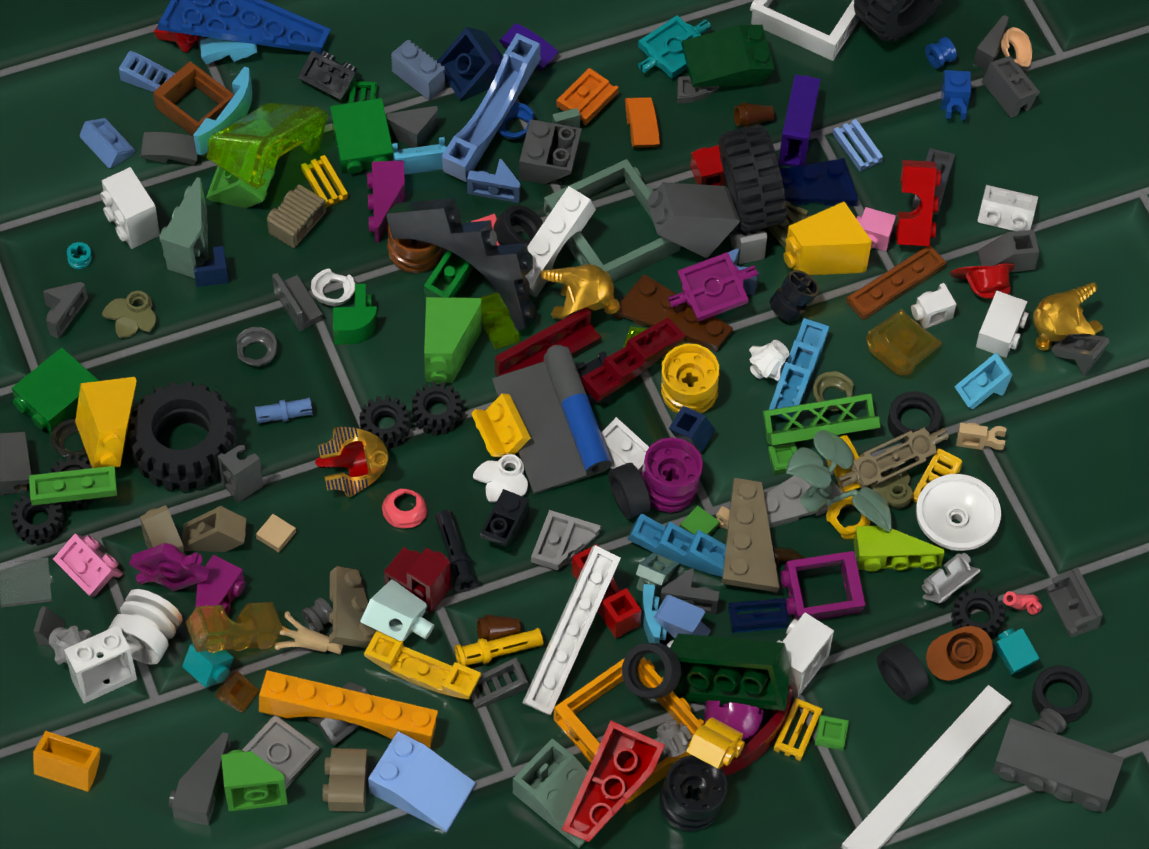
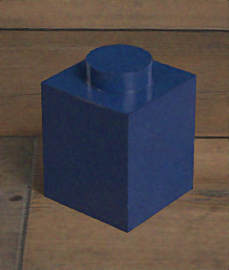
(692, 428)

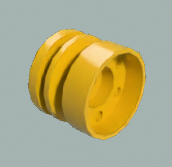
(690, 366)

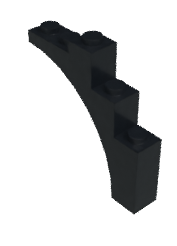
(476, 242)

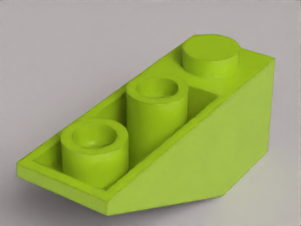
(893, 549)

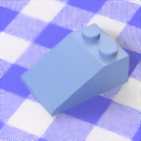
(420, 782)

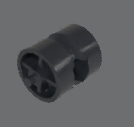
(794, 295)

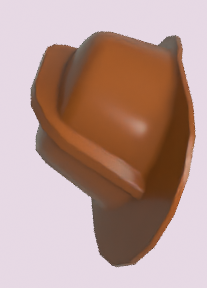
(959, 653)

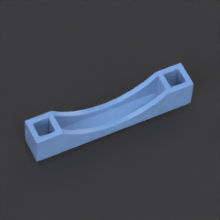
(472, 141)

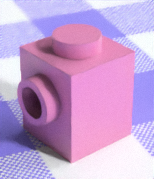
(878, 227)

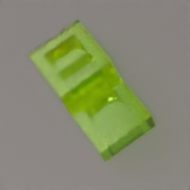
(497, 321)

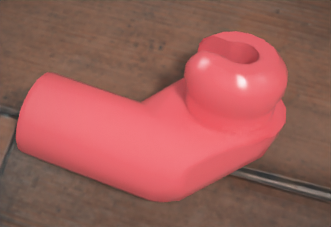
(1023, 602)

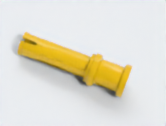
(485, 650)

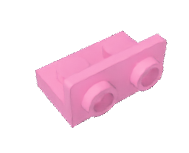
(87, 564)

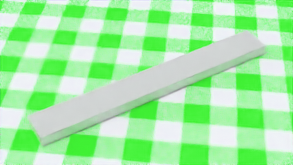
(929, 771)

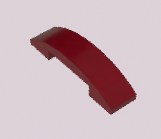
(761, 740)

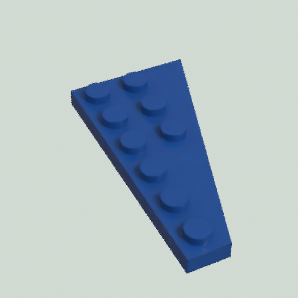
(244, 22)

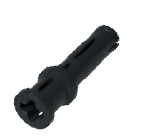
(459, 561)

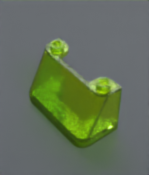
(263, 136)

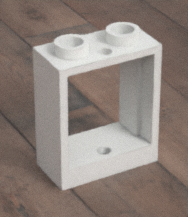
(90, 671)

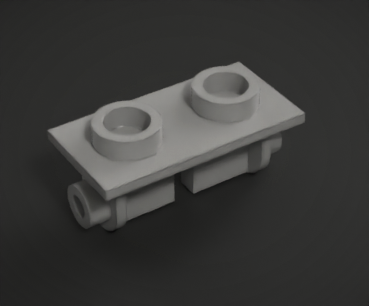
(941, 586)

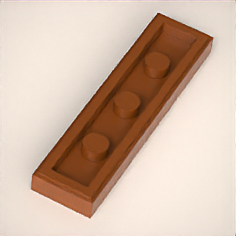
(896, 282)

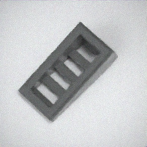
(991, 44)
(510, 689)

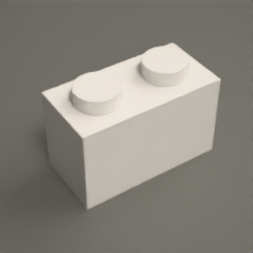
(1002, 323)

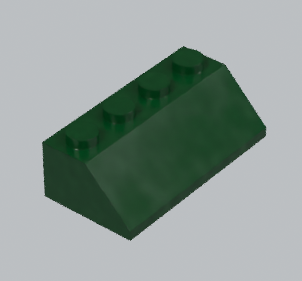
(732, 671)

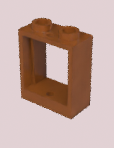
(179, 85)

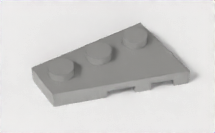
(784, 501)

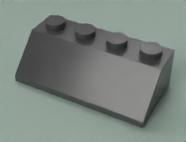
(1057, 765)

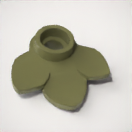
(128, 316)
(895, 490)

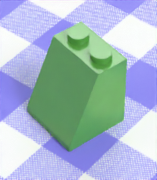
(450, 334)

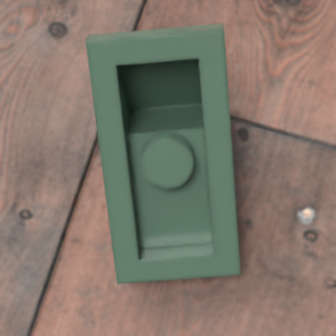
(656, 571)

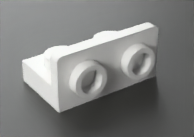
(1007, 209)

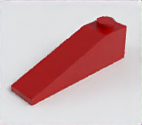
(616, 773)

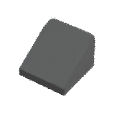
(45, 624)

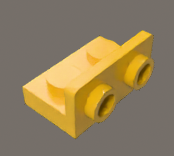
(501, 427)

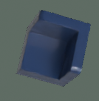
(213, 271)

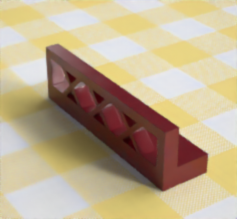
(576, 336)

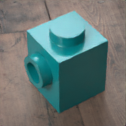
(1016, 650)
(208, 667)

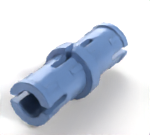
(283, 410)

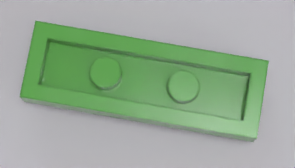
(73, 485)

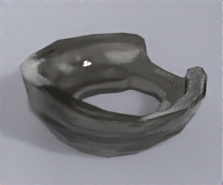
(60, 433)

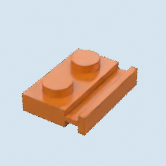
(588, 94)

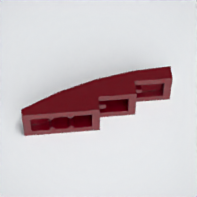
(633, 359)

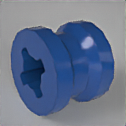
(941, 52)

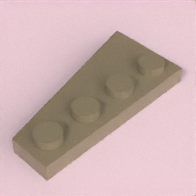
(749, 547)

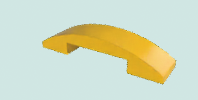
(421, 669)

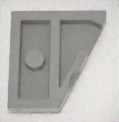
(562, 539)

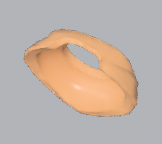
(1021, 43)

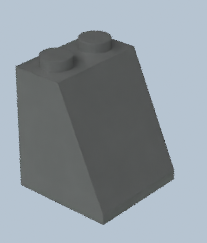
(693, 215)

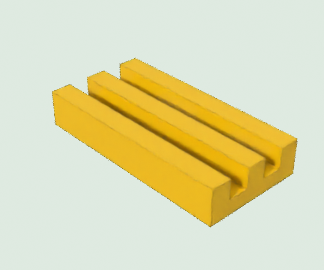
(316, 165)
(789, 749)

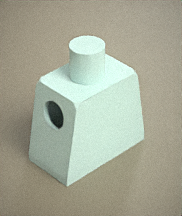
(397, 613)

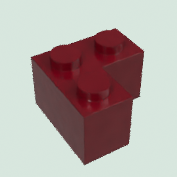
(421, 574)

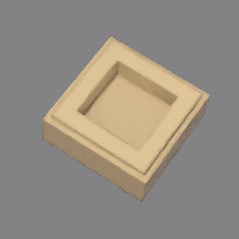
(275, 533)

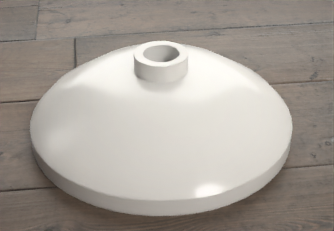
(959, 499)

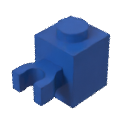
(955, 92)

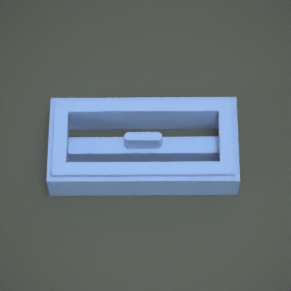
(866, 141)

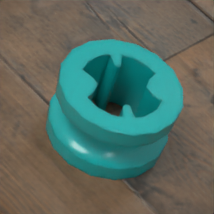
(84, 260)

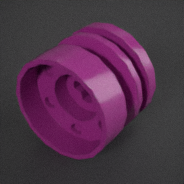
(672, 474)

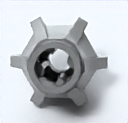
(63, 638)

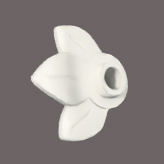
(497, 478)

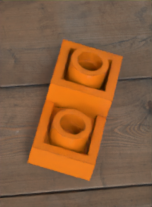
(642, 122)

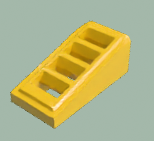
(942, 463)

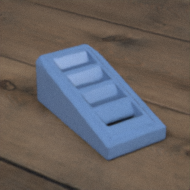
(133, 66)

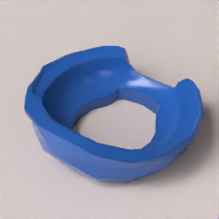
(519, 111)

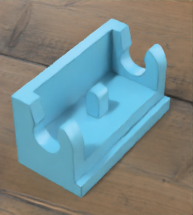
(420, 158)

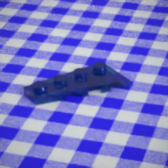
(819, 182)

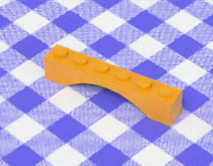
(299, 697)

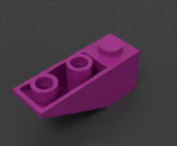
(388, 189)
(222, 584)

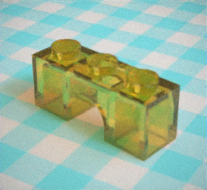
(214, 631)

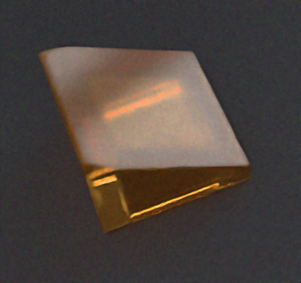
(237, 691)

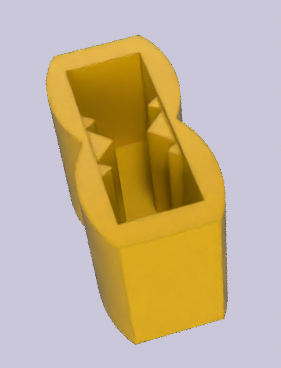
(716, 743)

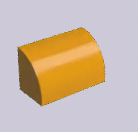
(66, 761)

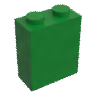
(361, 134)
(52, 390)

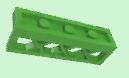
(808, 432)

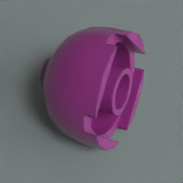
(738, 716)

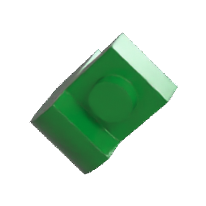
(355, 323)

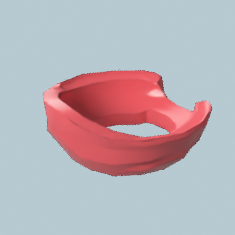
(400, 518)

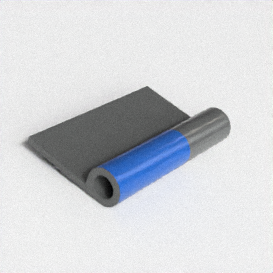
(559, 420)

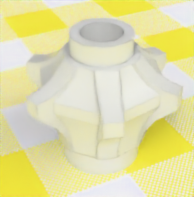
(768, 360)

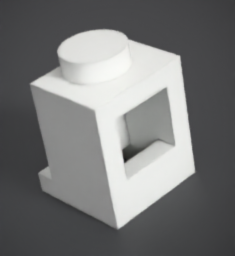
(934, 307)

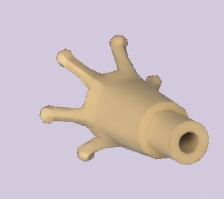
(306, 638)

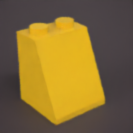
(828, 243)
(104, 419)

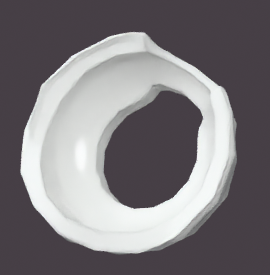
(324, 278)

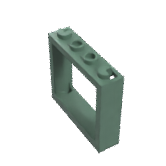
(634, 260)

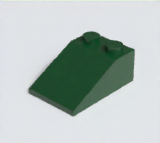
(729, 57)

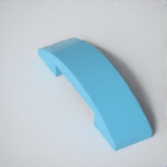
(234, 111)

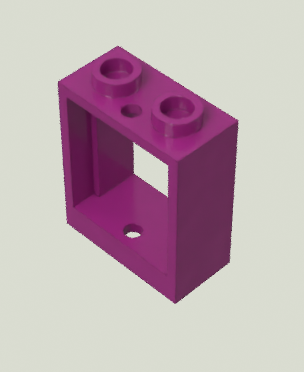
(855, 599)

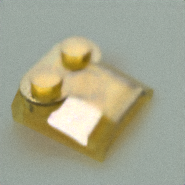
(901, 343)

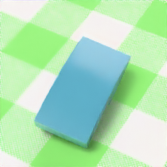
(216, 49)
(650, 604)

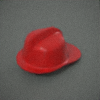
(986, 279)

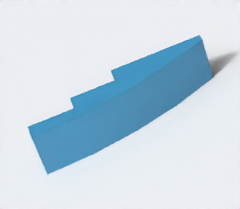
(800, 366)
(679, 545)

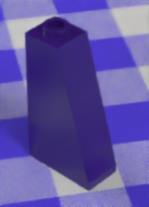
(799, 121)

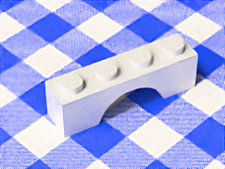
(565, 219)

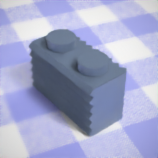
(418, 69)

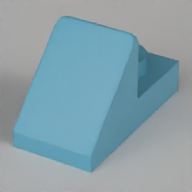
(985, 380)

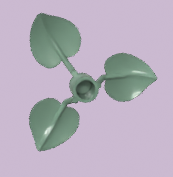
(809, 467)

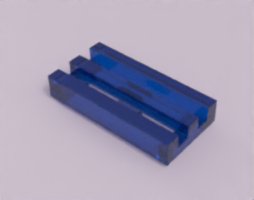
(758, 620)

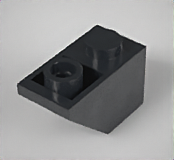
(506, 518)

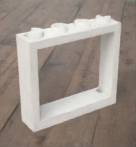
(802, 34)

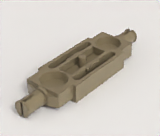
(869, 469)

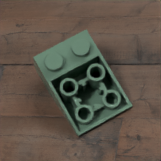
(187, 234)
(551, 785)

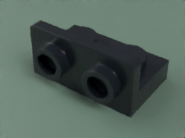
(328, 75)

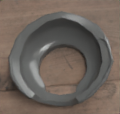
(256, 335)

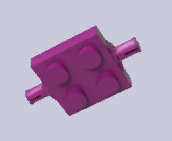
(712, 286)
(168, 567)

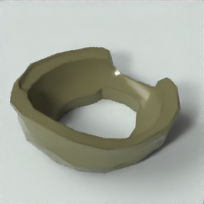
(832, 380)

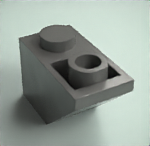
(1014, 248)

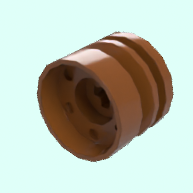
(413, 255)

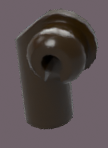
(785, 555)

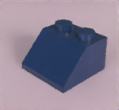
(471, 63)

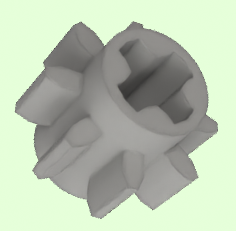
(674, 737)

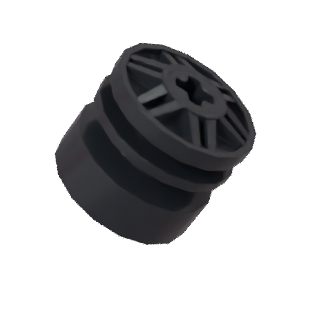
(697, 781)

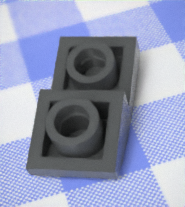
(165, 146)

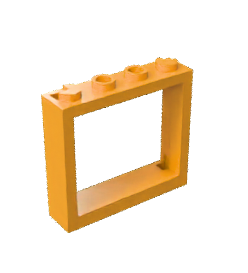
(567, 720)

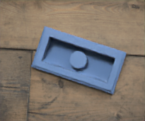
(106, 142)

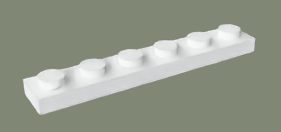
(571, 630)

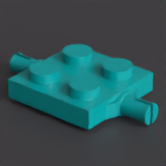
(665, 47)

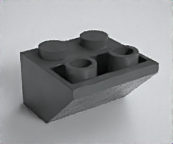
(548, 151)

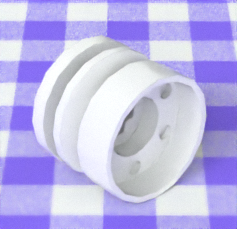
(147, 624)

